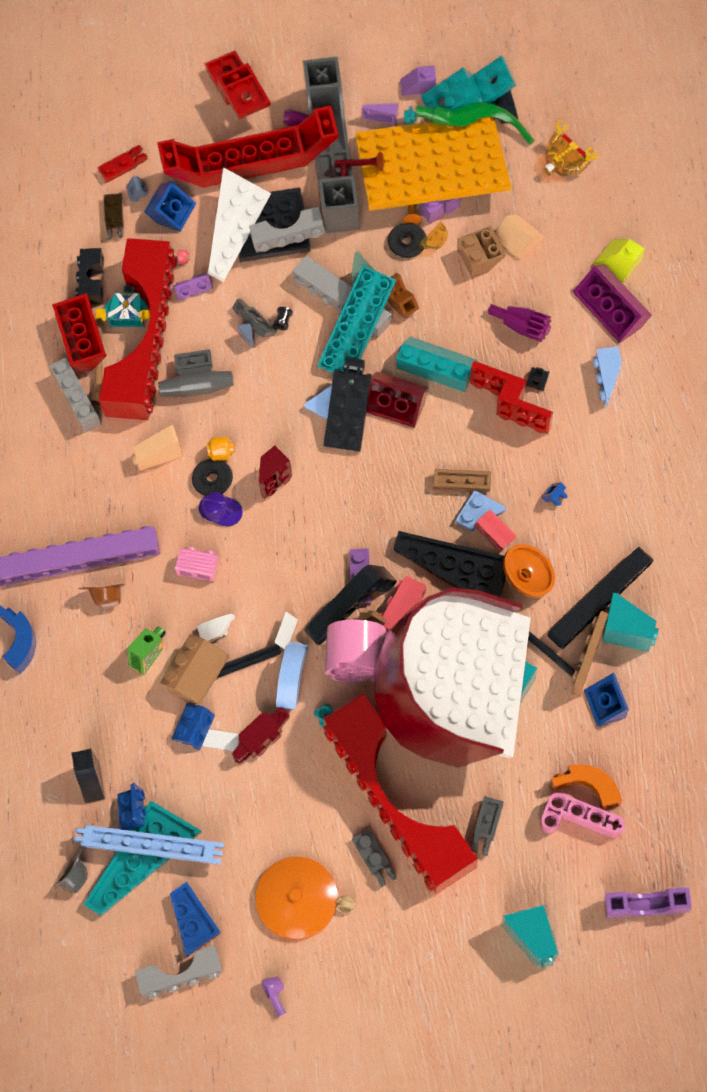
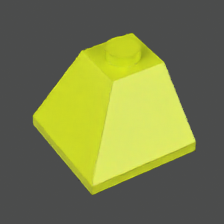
(621, 257)

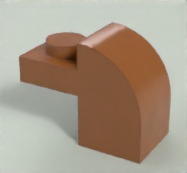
(401, 299)

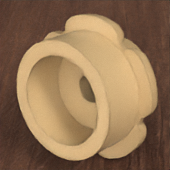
(345, 904)

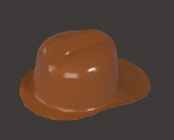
(105, 596)

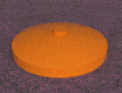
(296, 898)

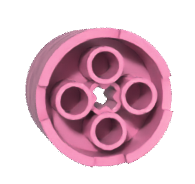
(353, 650)

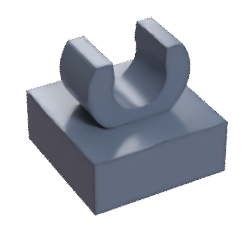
(135, 189)

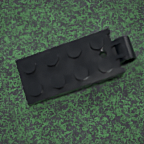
(348, 406)

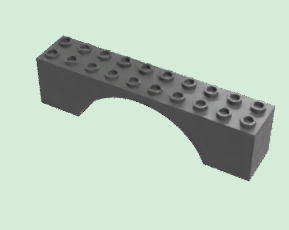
(336, 193)

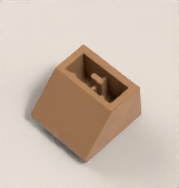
(480, 251)

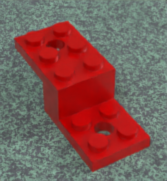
(237, 84)
(510, 399)

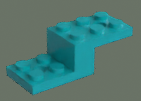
(464, 88)

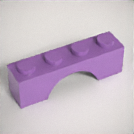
(636, 905)

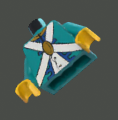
(125, 309)

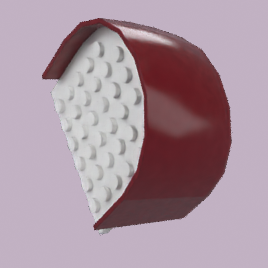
(454, 676)

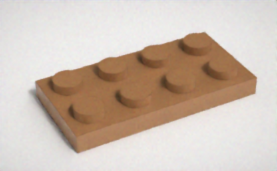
(589, 652)

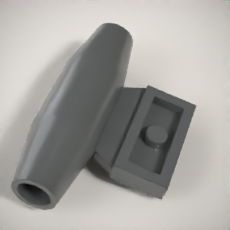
(195, 376)

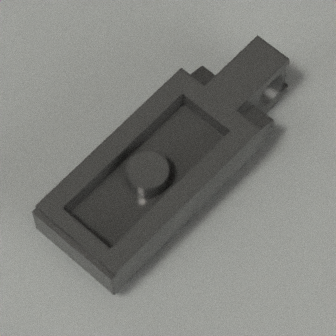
(256, 320)

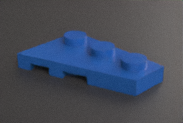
(193, 920)

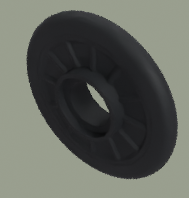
(399, 233)
(208, 467)

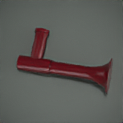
(343, 164)

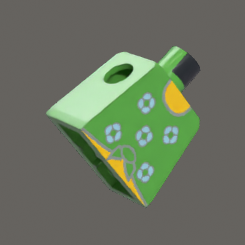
(145, 649)

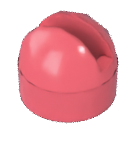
(181, 257)

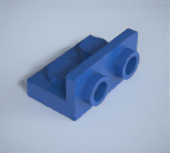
(131, 808)

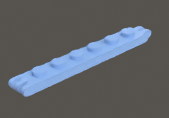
(149, 844)

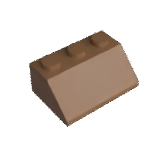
(194, 669)

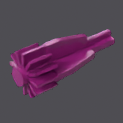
(523, 321)

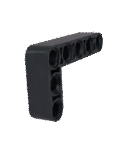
(366, 581)

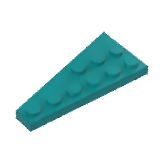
(130, 869)

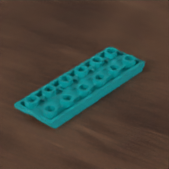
(357, 319)

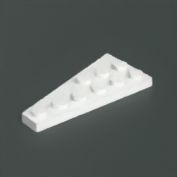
(237, 208)

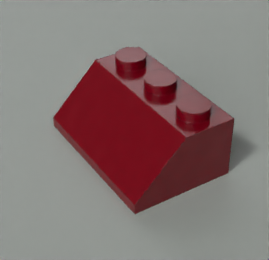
(396, 399)

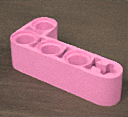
(583, 820)

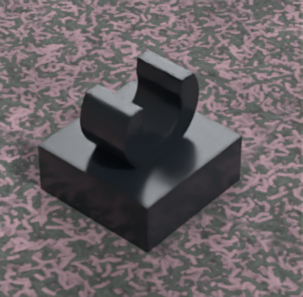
(537, 378)

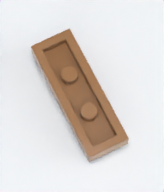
(462, 480)

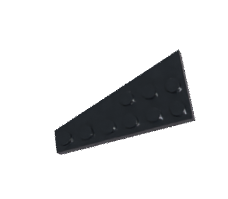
(454, 563)

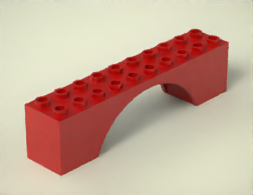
(129, 383)
(435, 850)

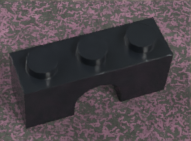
(90, 262)

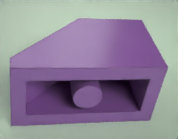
(418, 81)

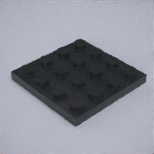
(280, 212)

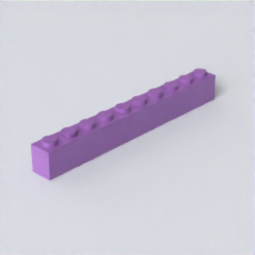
(78, 555)

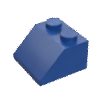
(170, 206)

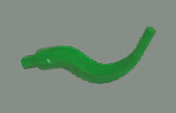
(469, 114)

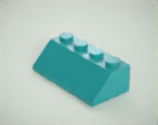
(435, 363)

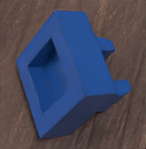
(553, 493)

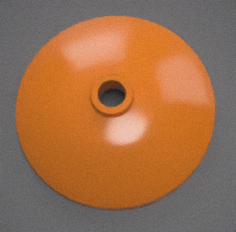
(528, 570)

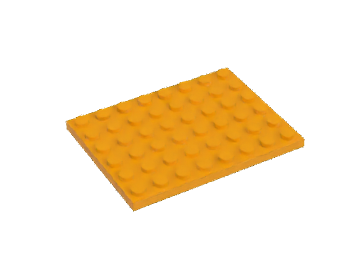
(432, 163)

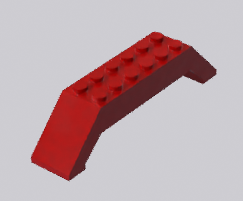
(251, 154)

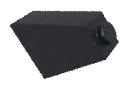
(88, 775)

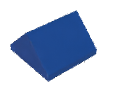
(606, 700)

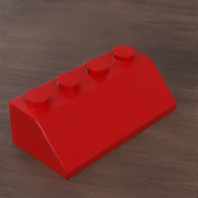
(79, 333)

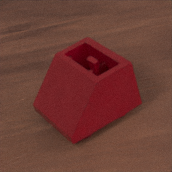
(273, 472)

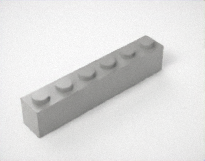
(330, 289)

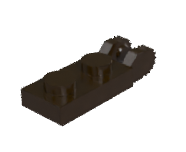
(113, 214)

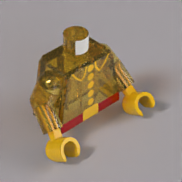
(565, 156)

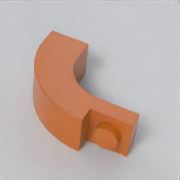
(592, 778)

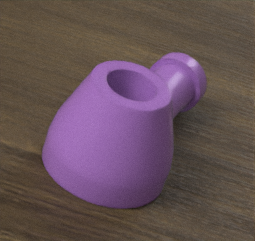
(272, 987)

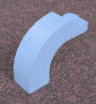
(290, 675)

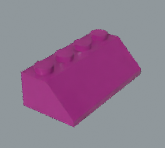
(611, 303)

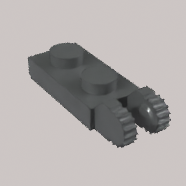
(487, 823)
(373, 855)

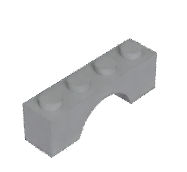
(268, 237)
(75, 395)
(204, 965)

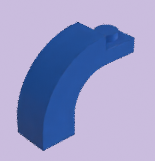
(24, 646)

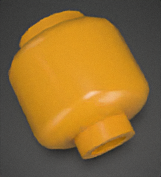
(220, 448)

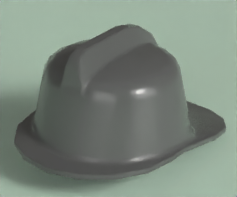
(74, 875)

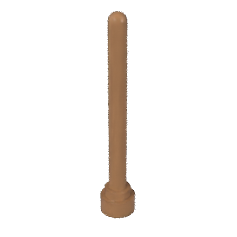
(98, 380)

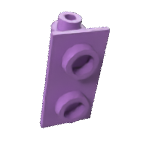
(192, 287)

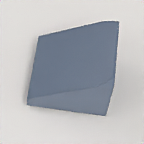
(246, 333)

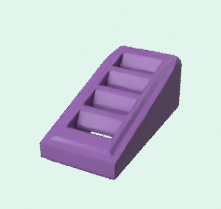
(381, 112)

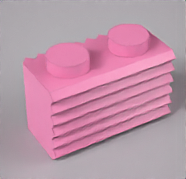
(197, 564)

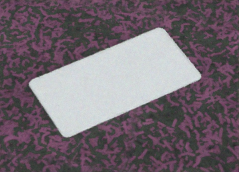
(286, 630)
(221, 740)

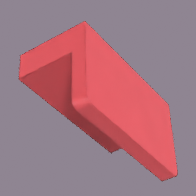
(494, 531)

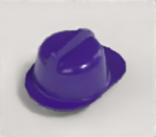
(220, 509)

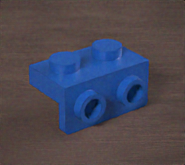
(193, 725)

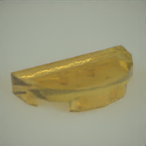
(435, 238)

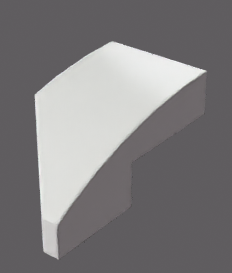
(215, 628)

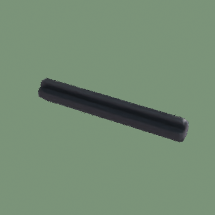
(250, 659)

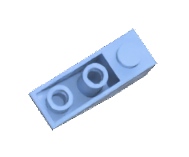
(608, 366)

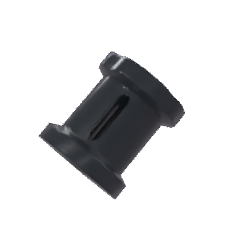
(282, 318)

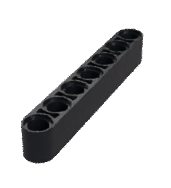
(600, 598)

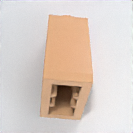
(157, 449)

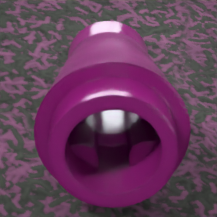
(293, 117)

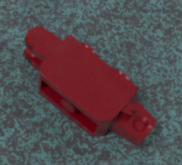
(260, 734)

